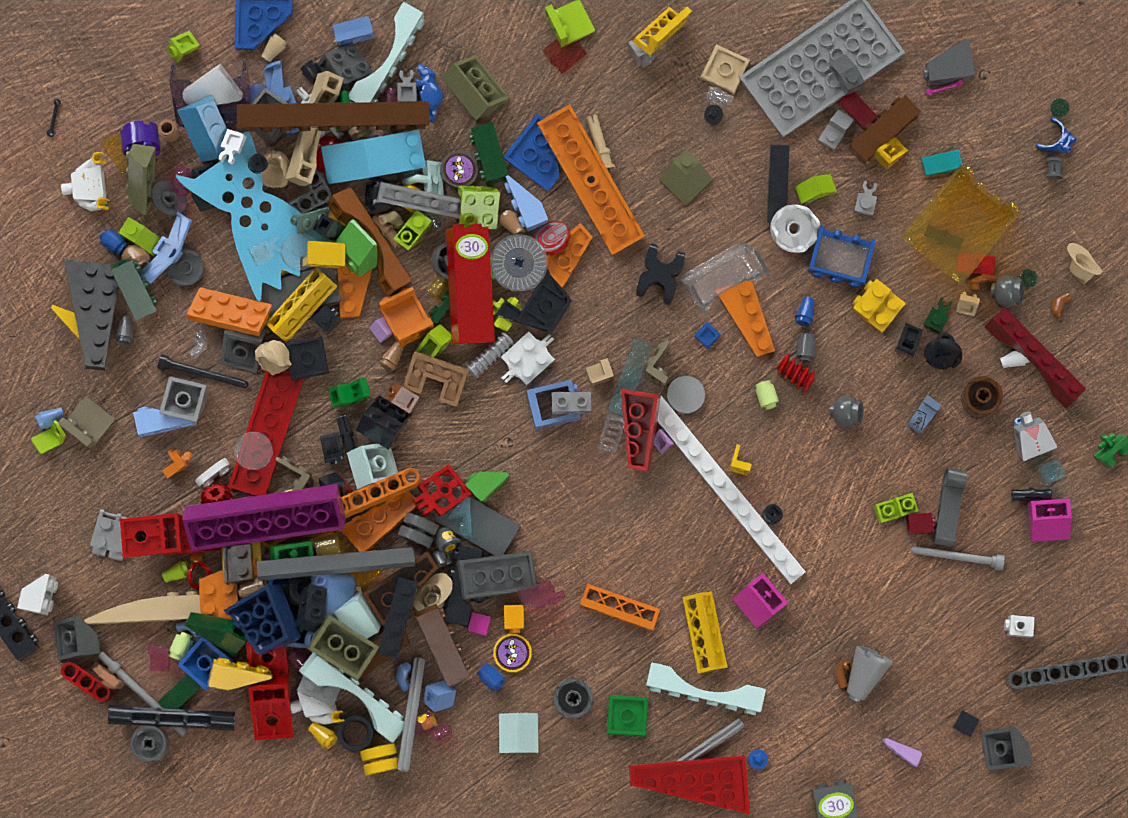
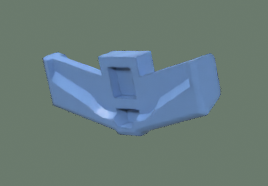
(274, 83)
(168, 250)

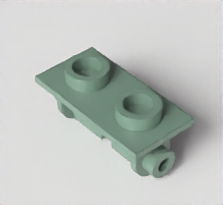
(308, 221)

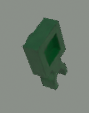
(937, 318)

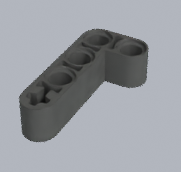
(312, 196)
(949, 506)

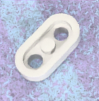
(207, 477)

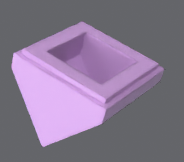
(380, 329)
(662, 441)

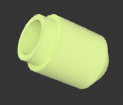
(766, 395)
(180, 646)

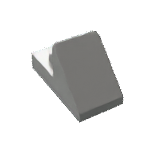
(835, 130)

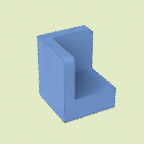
(439, 696)

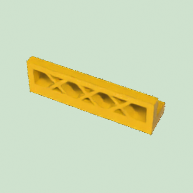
(664, 33)
(302, 306)
(708, 631)

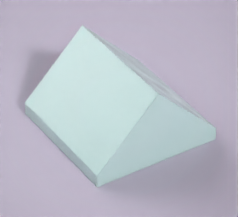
(358, 616)
(518, 733)

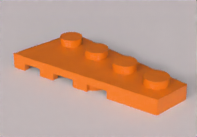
(747, 314)
(375, 524)

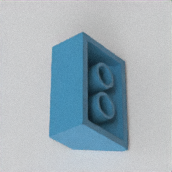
(204, 127)

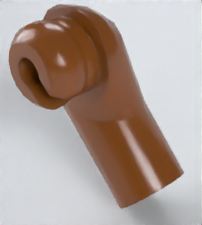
(1057, 305)
(841, 672)

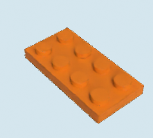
(229, 311)

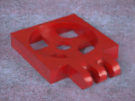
(429, 500)

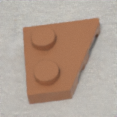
(109, 679)

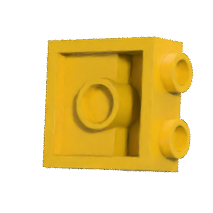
(877, 305)

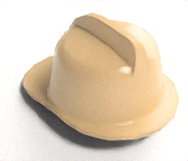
(1082, 263)
(433, 591)

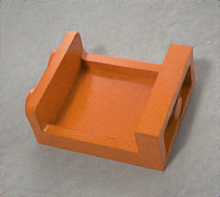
(405, 316)

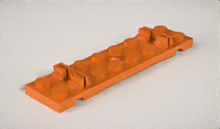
(600, 198)

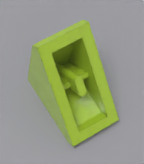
(815, 188)

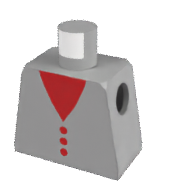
(1032, 437)

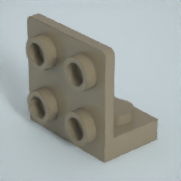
(658, 375)
(87, 422)
(305, 476)

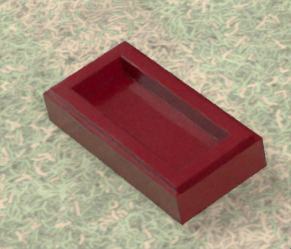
(857, 109)

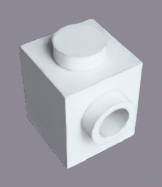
(1019, 626)

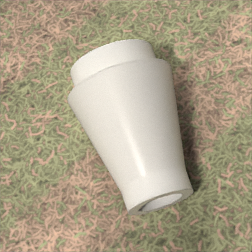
(1014, 359)

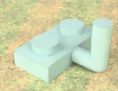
(431, 178)

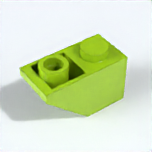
(413, 230)

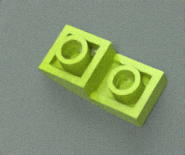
(895, 508)

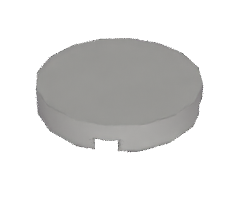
(686, 394)

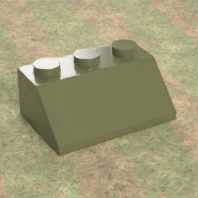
(475, 87)
(140, 176)
(342, 647)

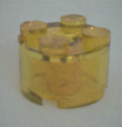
(329, 543)

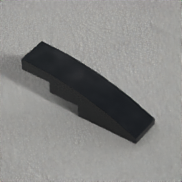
(777, 179)

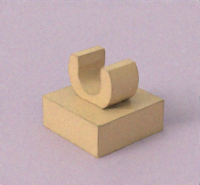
(967, 304)

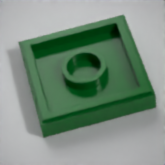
(627, 715)

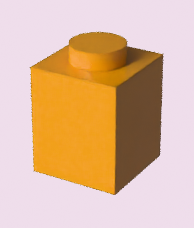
(514, 618)

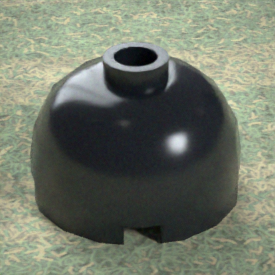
(371, 197)

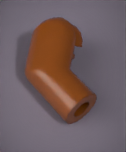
(982, 279)

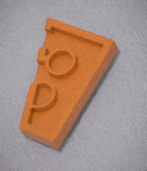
(564, 263)
(352, 292)

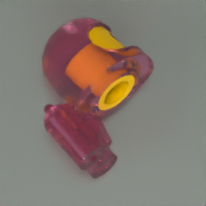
(427, 724)

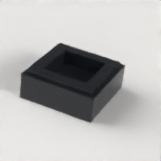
(966, 723)

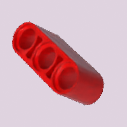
(80, 675)

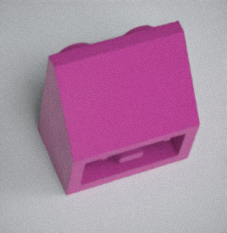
(1049, 520)
(759, 600)

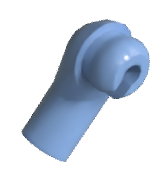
(401, 675)

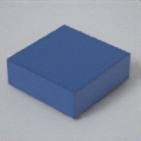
(707, 335)

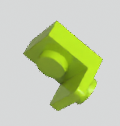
(182, 45)

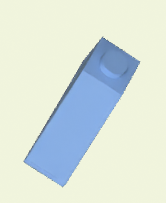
(152, 422)

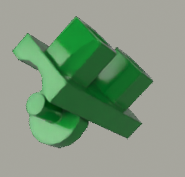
(1109, 446)

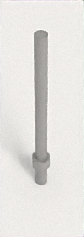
(115, 668)

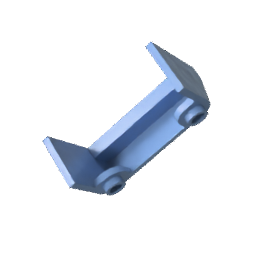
(340, 589)

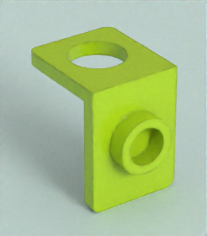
(49, 439)

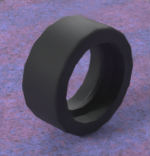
(370, 733)

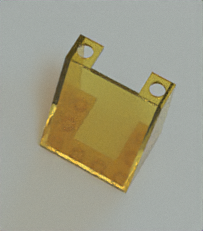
(960, 225)

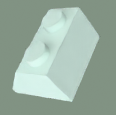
(371, 464)

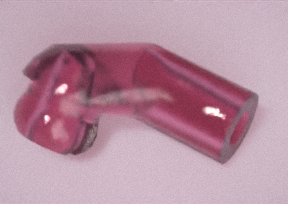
(391, 94)

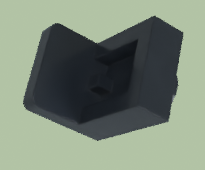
(332, 448)

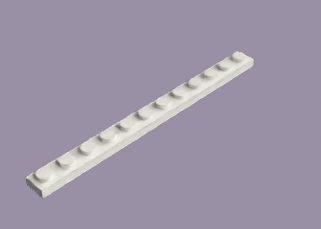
(728, 493)

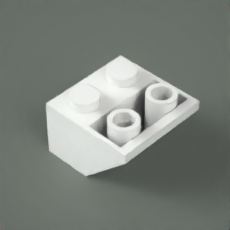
(38, 595)

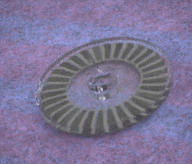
(525, 249)

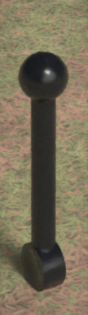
(50, 132)

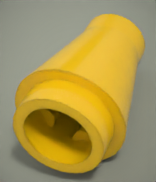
(323, 735)

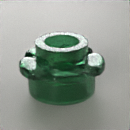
(1033, 278)

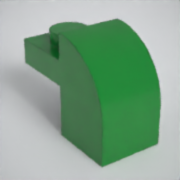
(350, 393)

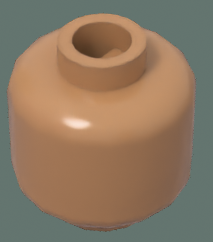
(137, 253)

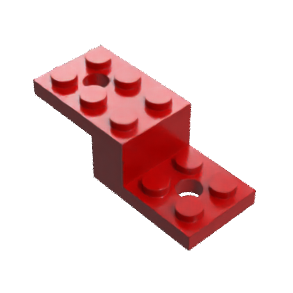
(163, 536)
(271, 696)

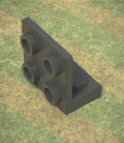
(346, 63)

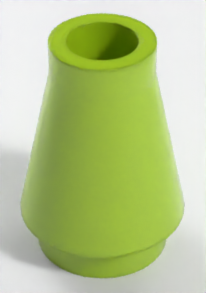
(177, 571)

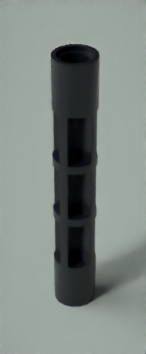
(171, 717)

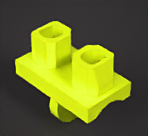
(501, 323)

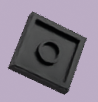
(307, 358)

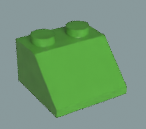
(359, 249)

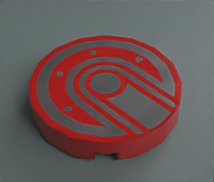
(553, 237)

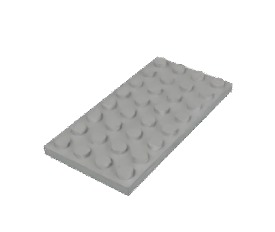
(797, 79)

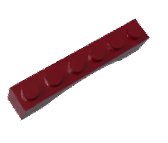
(1058, 378)

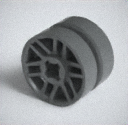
(418, 530)
(140, 742)

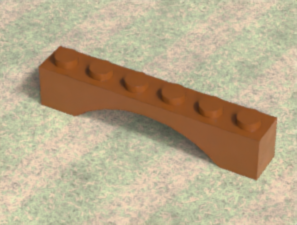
(391, 274)

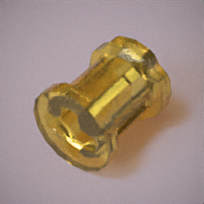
(437, 286)

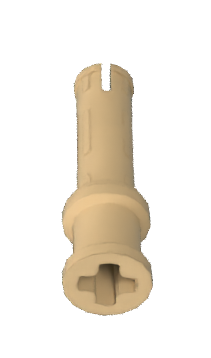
(599, 142)

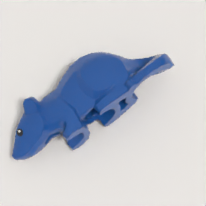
(430, 90)

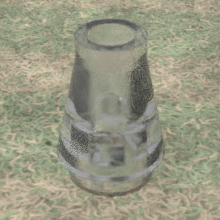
(719, 97)

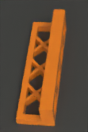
(617, 614)

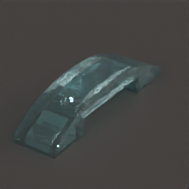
(631, 373)

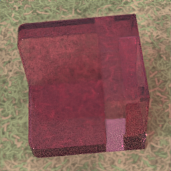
(159, 658)

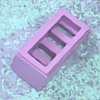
(908, 754)

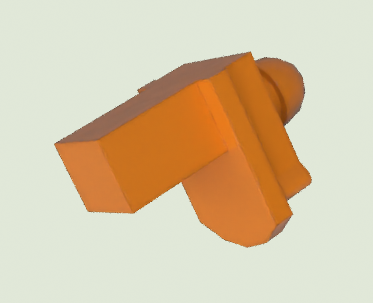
(180, 463)

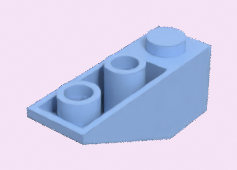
(529, 207)

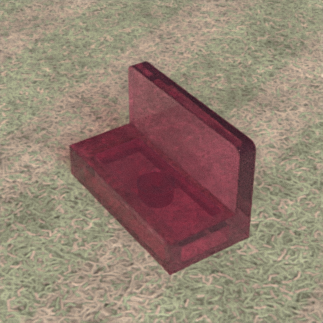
(539, 596)

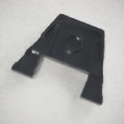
(542, 309)

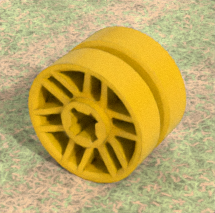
(379, 759)

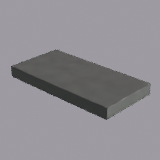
(290, 283)
(489, 529)
(496, 575)

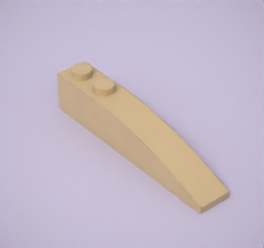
(150, 610)

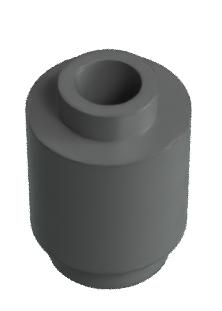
(806, 347)

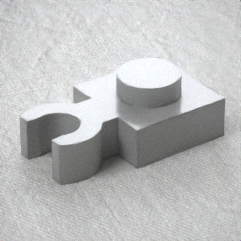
(407, 91)
(866, 202)

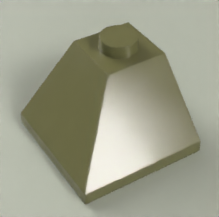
(685, 177)

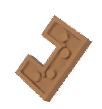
(427, 366)

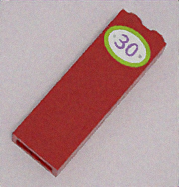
(470, 284)

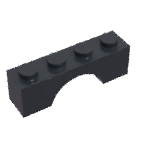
(458, 610)
(397, 618)

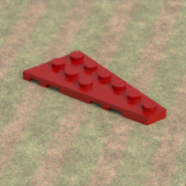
(707, 780)

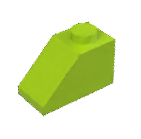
(139, 235)
(435, 342)

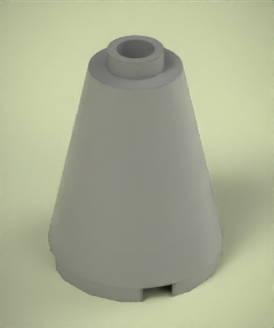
(866, 672)

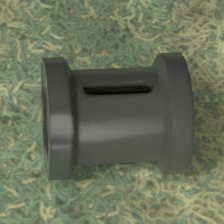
(1054, 161)

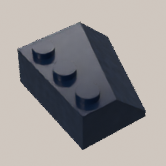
(265, 619)

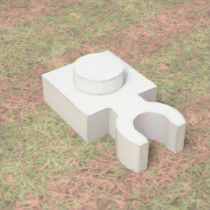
(232, 144)

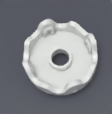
(807, 228)

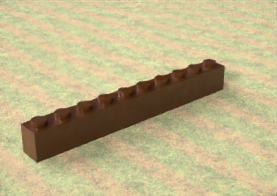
(332, 116)

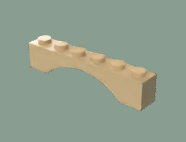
(304, 155)

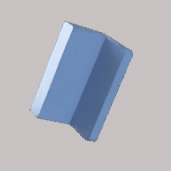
(353, 31)

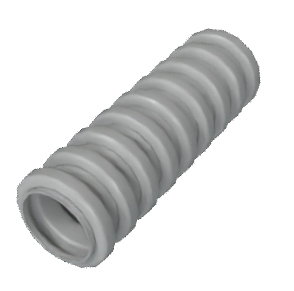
(490, 355)

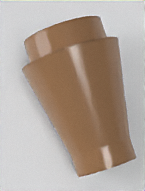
(511, 222)
(391, 357)

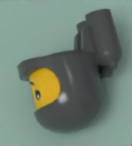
(446, 543)

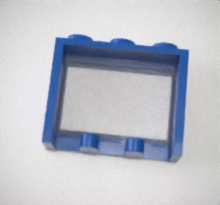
(841, 257)

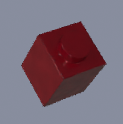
(920, 523)

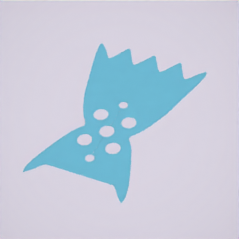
(213, 185)

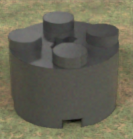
(579, 689)

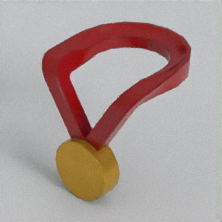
(195, 559)

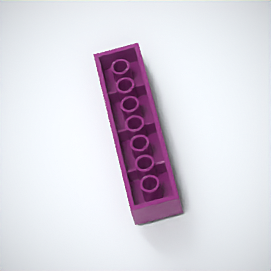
(264, 517)

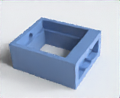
(539, 424)

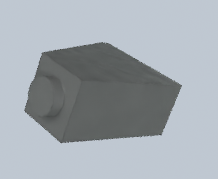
(951, 65)

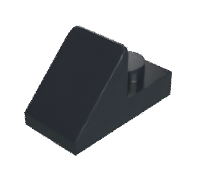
(909, 340)

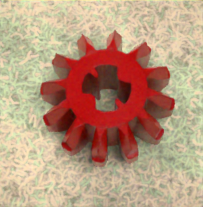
(216, 493)

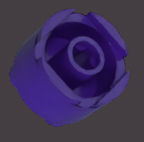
(141, 134)

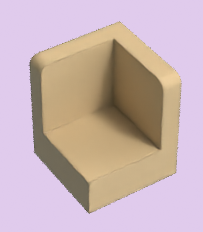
(600, 372)

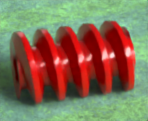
(796, 373)

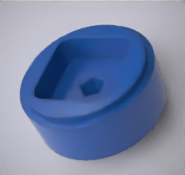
(758, 759)

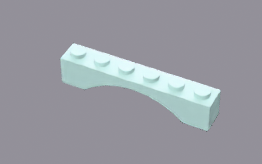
(407, 22)
(323, 674)
(664, 678)

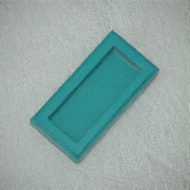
(941, 163)

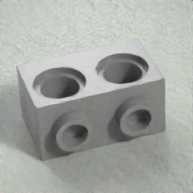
(571, 403)

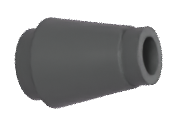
(124, 332)

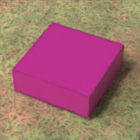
(479, 624)

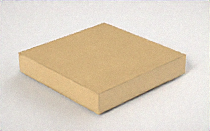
(725, 69)

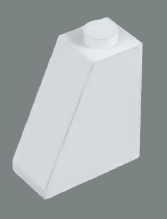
(215, 83)

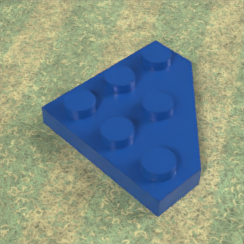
(258, 20)
(534, 156)

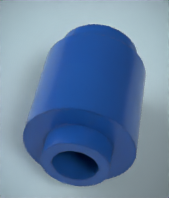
(113, 242)
(491, 677)

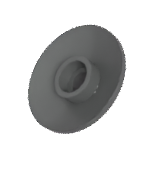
(175, 203)

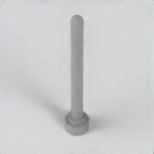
(995, 561)

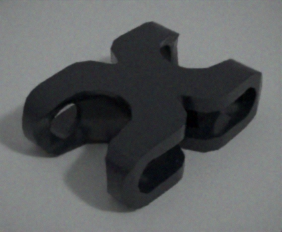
(660, 274)

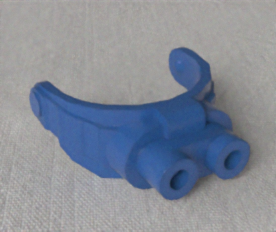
(1063, 144)

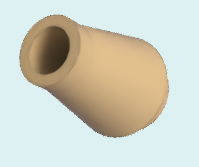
(274, 47)

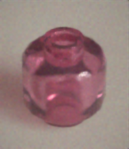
(177, 186)
(297, 659)

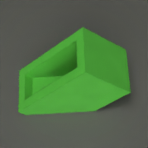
(485, 483)

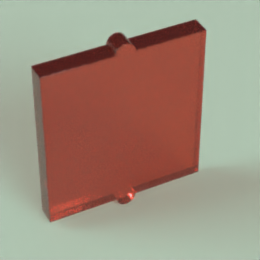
(564, 56)

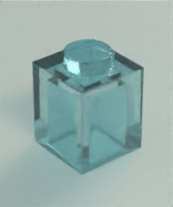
(1051, 472)

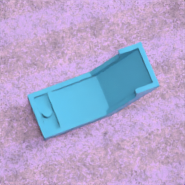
(373, 157)

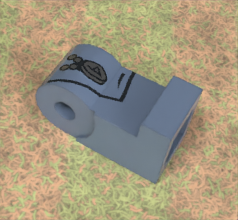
(924, 414)

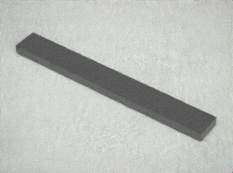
(335, 563)

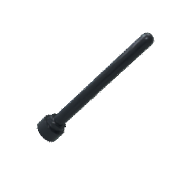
(167, 363)

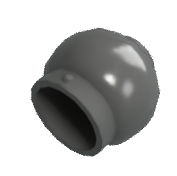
(1008, 291)
(847, 411)

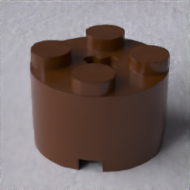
(987, 387)

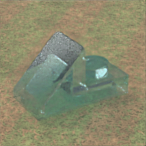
(463, 512)

